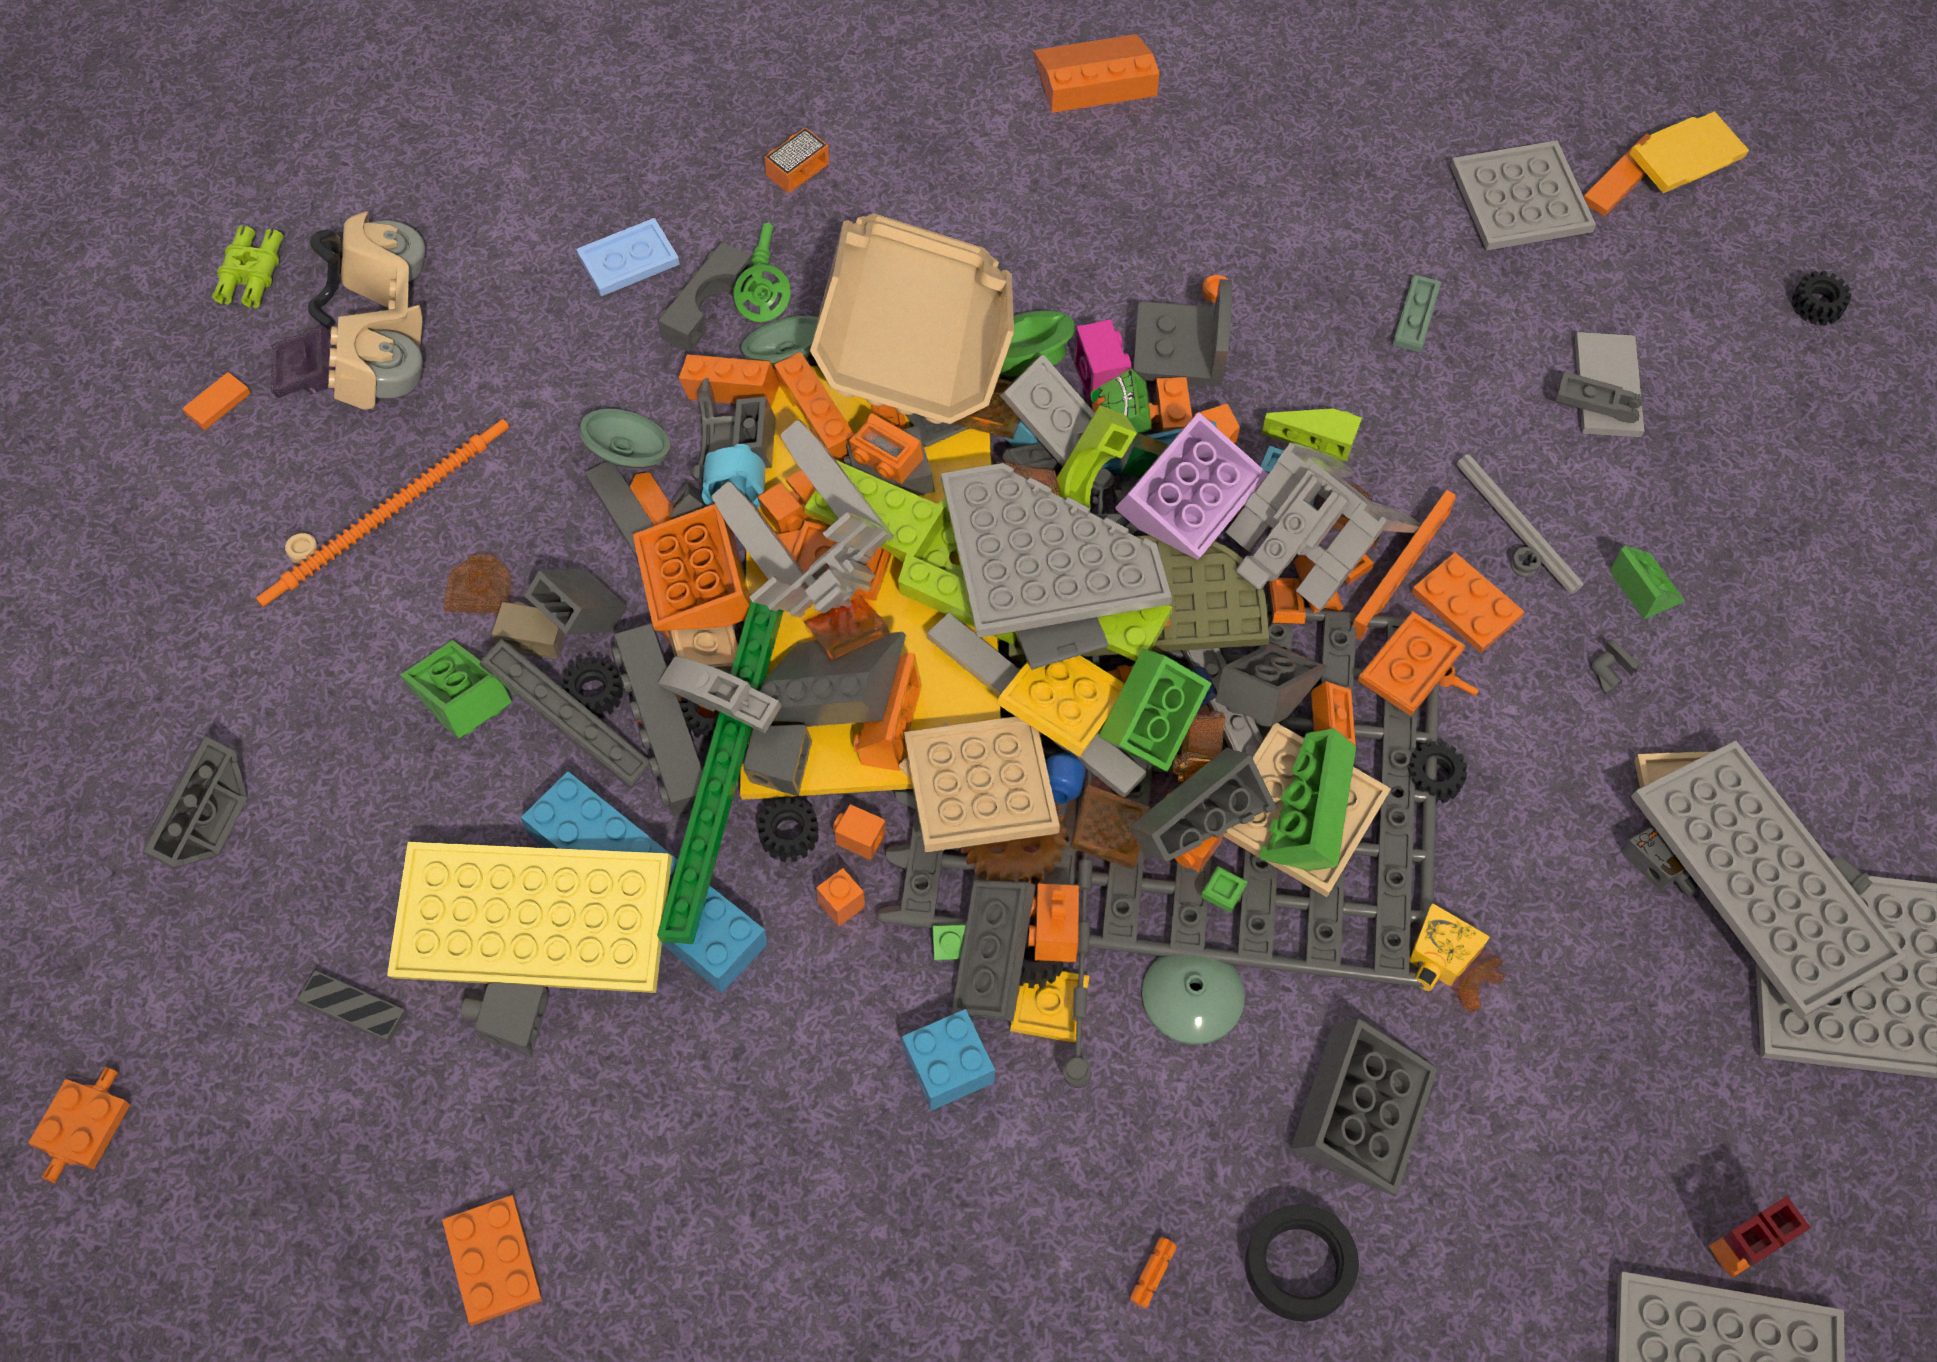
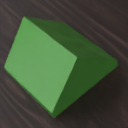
(1644, 582)

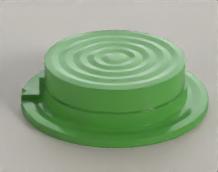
(1037, 335)

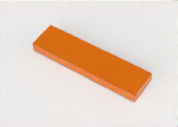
(1616, 183)

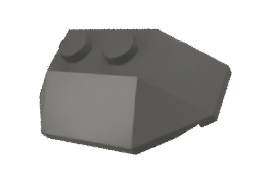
(198, 808)

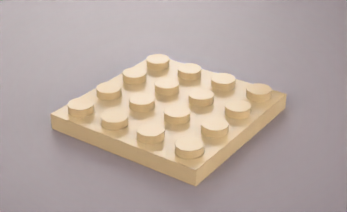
(1275, 763)
(980, 783)

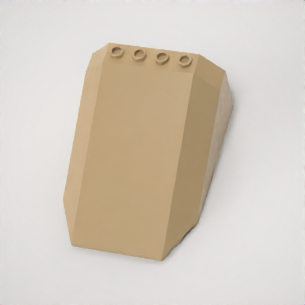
(913, 320)

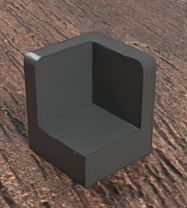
(686, 501)

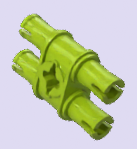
(248, 266)

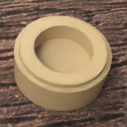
(301, 546)

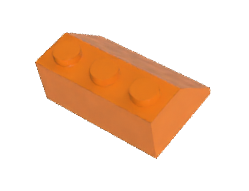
(883, 741)

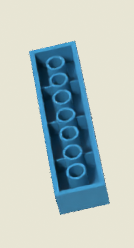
(581, 820)

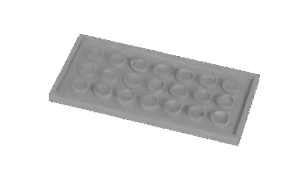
(1768, 879)

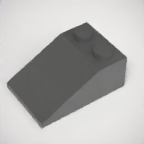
(1267, 684)

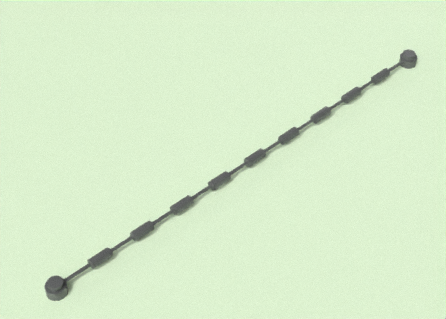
(1077, 1069)

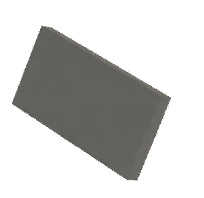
(993, 949)

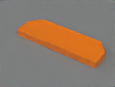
(651, 498)

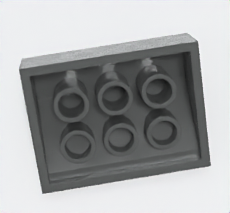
(835, 690)
(1364, 1106)

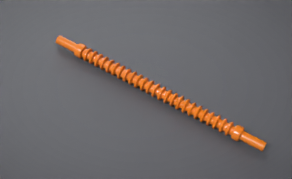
(290, 580)

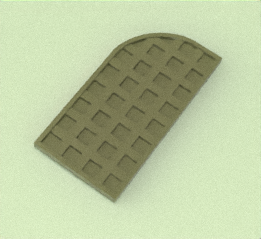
(1208, 603)

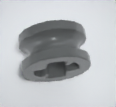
(1517, 563)

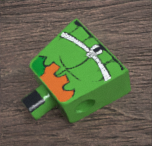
(1127, 396)

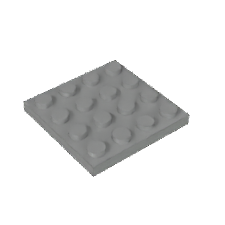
(1522, 195)

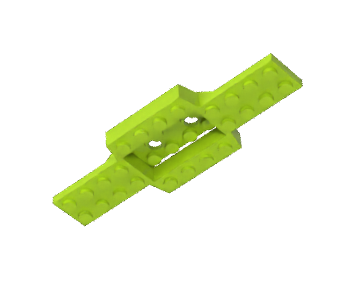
(929, 577)

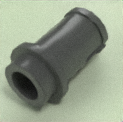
(1855, 878)

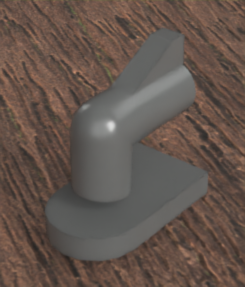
(1602, 664)

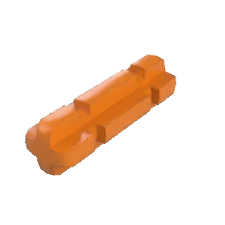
(1153, 1272)

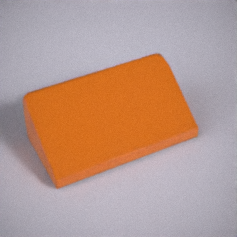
(1333, 709)

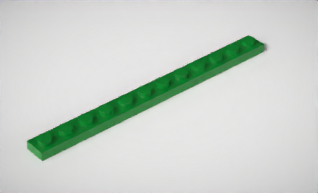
(717, 786)

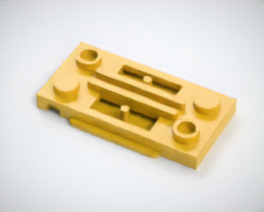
(1688, 151)

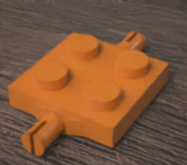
(79, 1124)

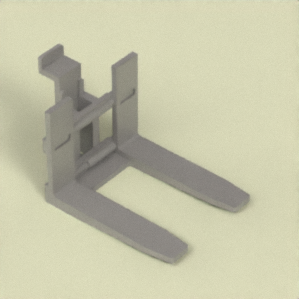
(1299, 527)
(837, 572)

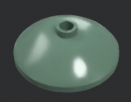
(780, 339)
(624, 438)
(1190, 1014)

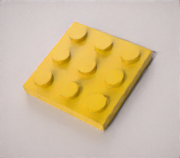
(1063, 700)

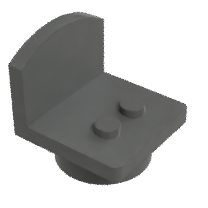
(1184, 340)

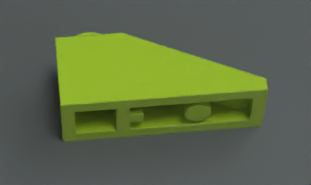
(1319, 429)

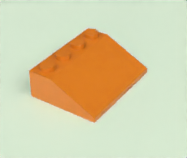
(1097, 72)
(692, 572)

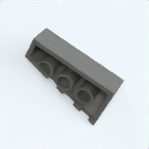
(1204, 806)

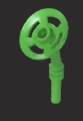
(761, 287)

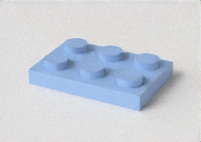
(627, 257)

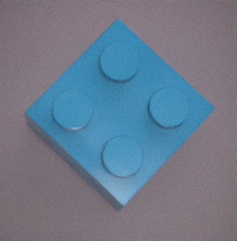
(948, 1059)

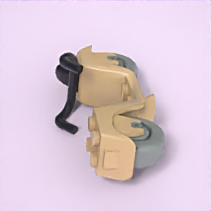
(379, 349)

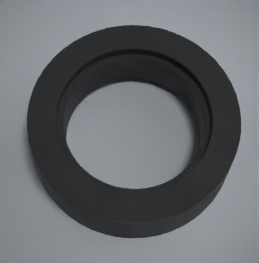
(1326, 1227)

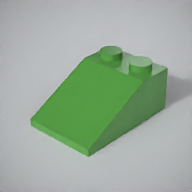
(456, 689)

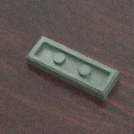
(1417, 313)

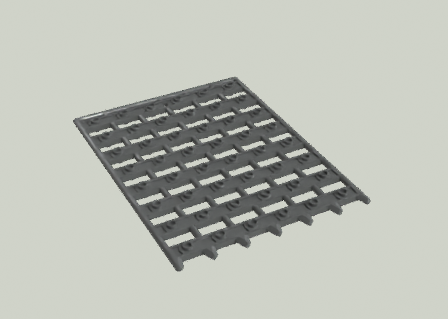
(1259, 899)

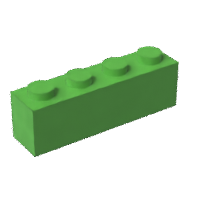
(1314, 804)

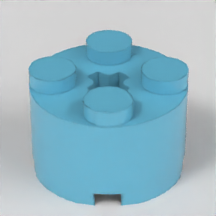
(737, 466)

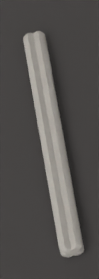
(1519, 524)

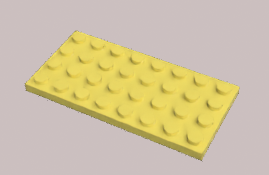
(530, 916)

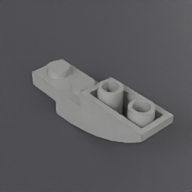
(720, 692)

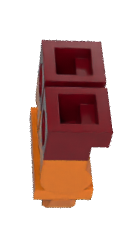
(1759, 1237)

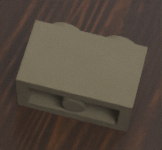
(528, 630)

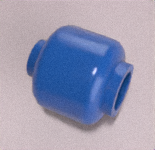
(1065, 776)

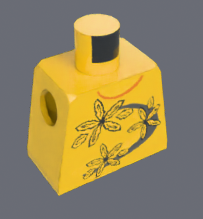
(1445, 948)

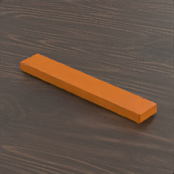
(1404, 563)

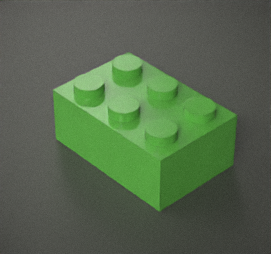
(1155, 709)

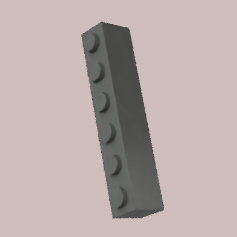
(660, 716)

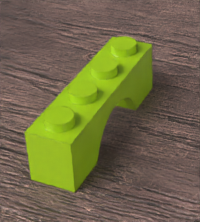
(1103, 439)

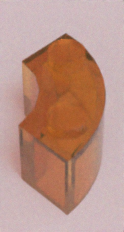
(1200, 744)

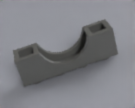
(683, 321)

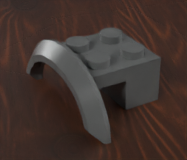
(750, 425)

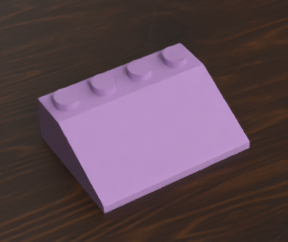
(1192, 489)

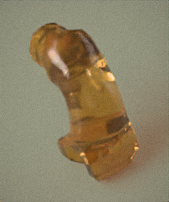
(1470, 988)

